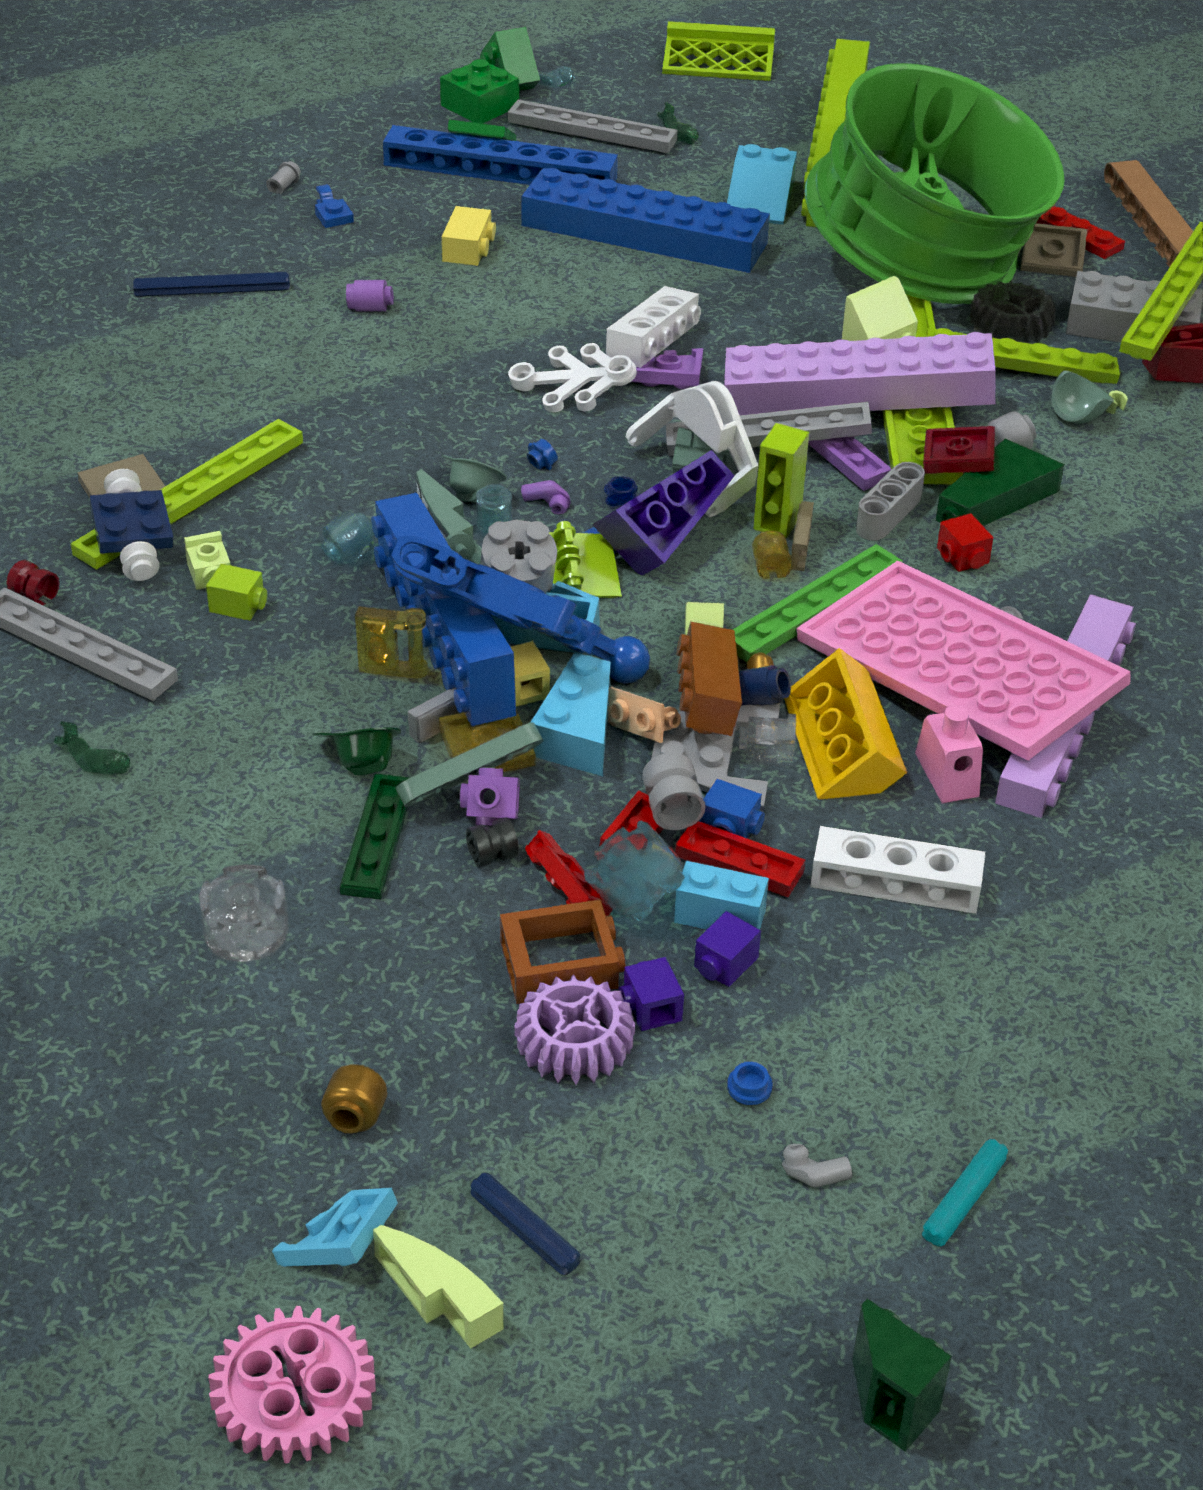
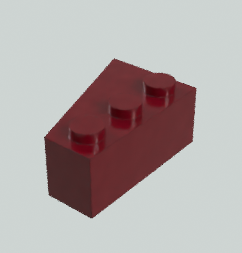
(1179, 355)

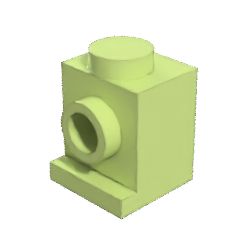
(204, 556)

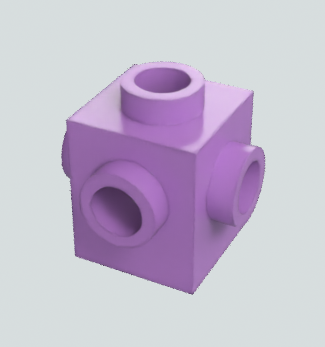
(506, 791)

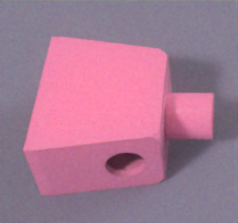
(951, 743)

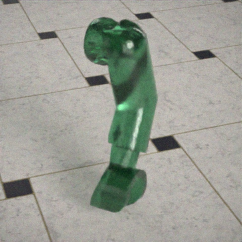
(685, 131)
(92, 759)

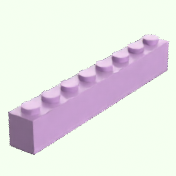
(1034, 783)

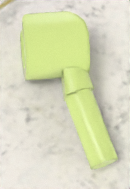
(1120, 400)

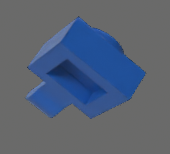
(330, 210)

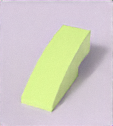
(439, 1285)

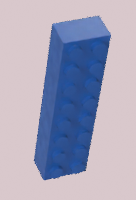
(645, 219)
(459, 637)

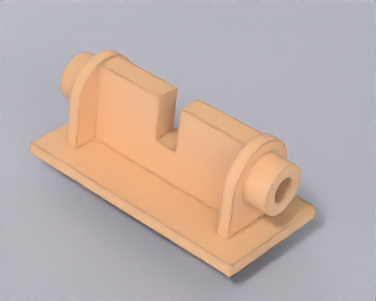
(641, 715)

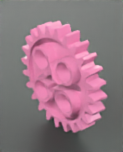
(248, 1402)

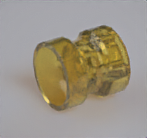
(772, 554)

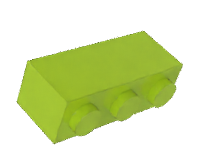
(780, 479)

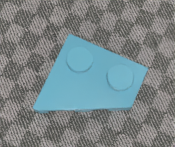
(341, 1232)

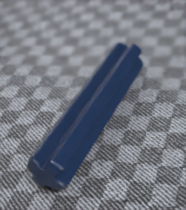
(525, 1224)

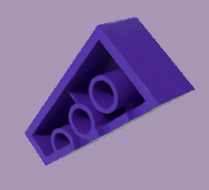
(661, 517)

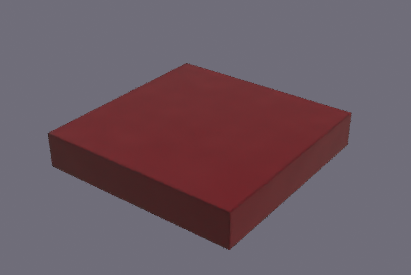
(959, 450)

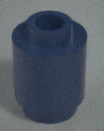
(764, 685)

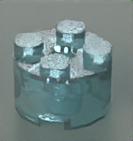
(634, 871)

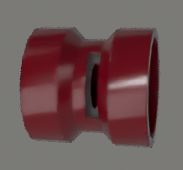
(32, 582)

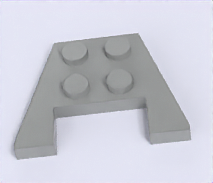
(712, 751)

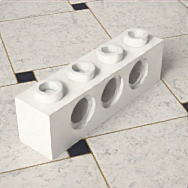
(653, 325)
(898, 869)

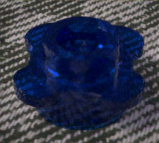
(620, 490)

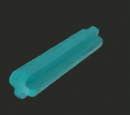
(964, 1193)

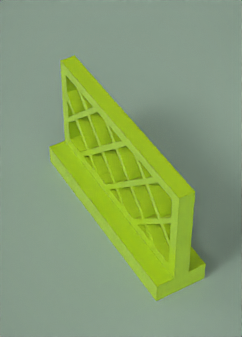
(719, 41)

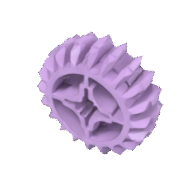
(578, 1039)

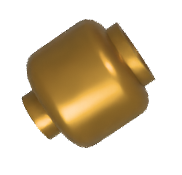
(354, 1098)

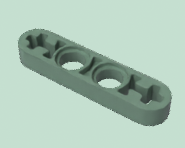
(468, 763)

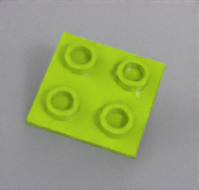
(585, 562)

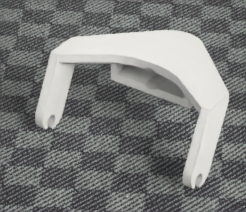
(715, 419)

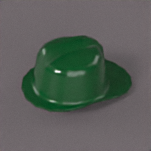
(364, 749)

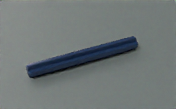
(211, 284)

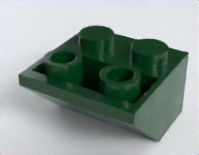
(897, 1375)

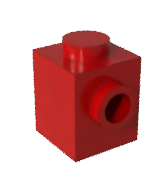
(964, 543)

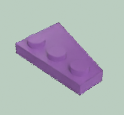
(672, 369)

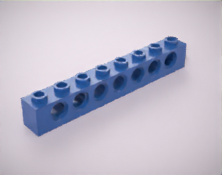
(489, 156)

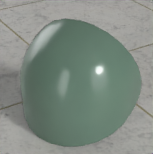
(1078, 398)

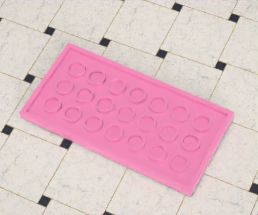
(961, 651)

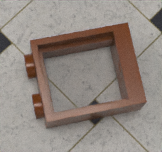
(557, 922)

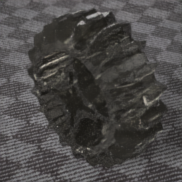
(1013, 312)

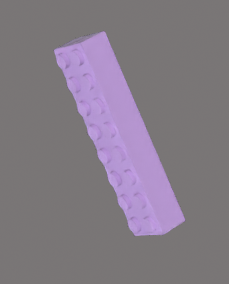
(878, 371)

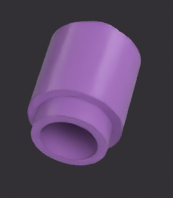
(369, 295)

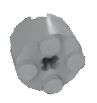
(521, 551)

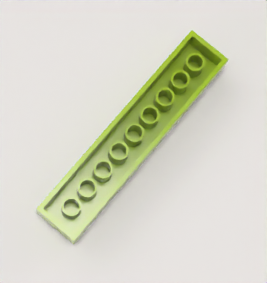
(842, 69)

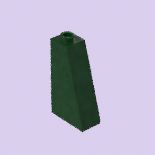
(1016, 482)

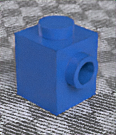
(733, 809)

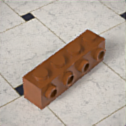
(709, 679)

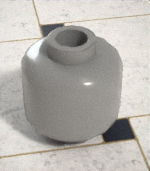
(1014, 428)

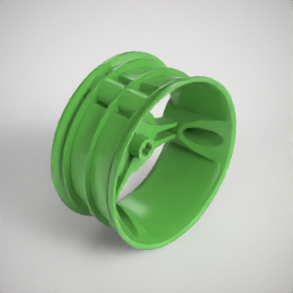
(910, 219)

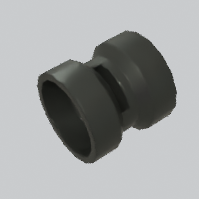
(493, 841)

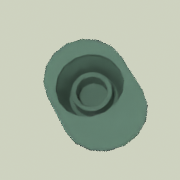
(470, 476)

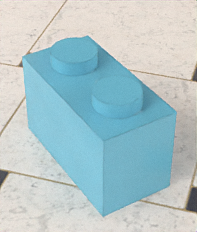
(714, 890)

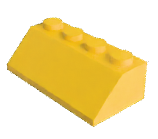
(844, 730)

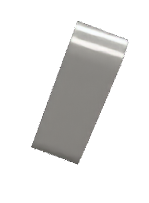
(890, 501)

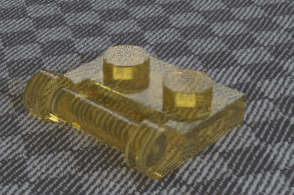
(379, 641)

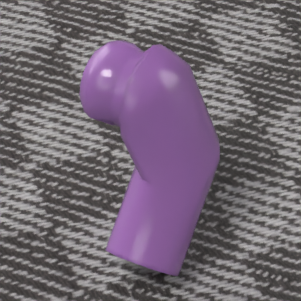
(550, 492)

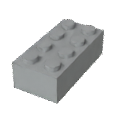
(1109, 305)

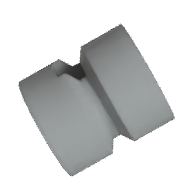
(673, 791)

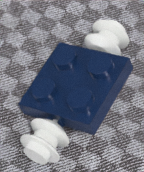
(131, 523)

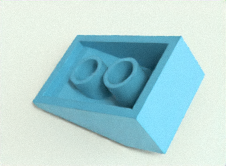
(763, 180)

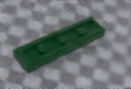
(375, 839)

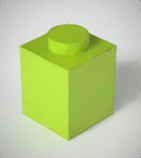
(236, 592)

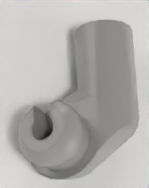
(813, 1172)

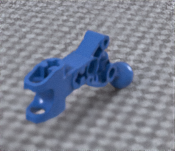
(519, 605)

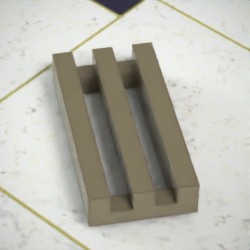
(802, 535)

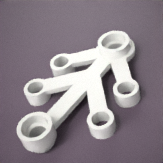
(612, 371)

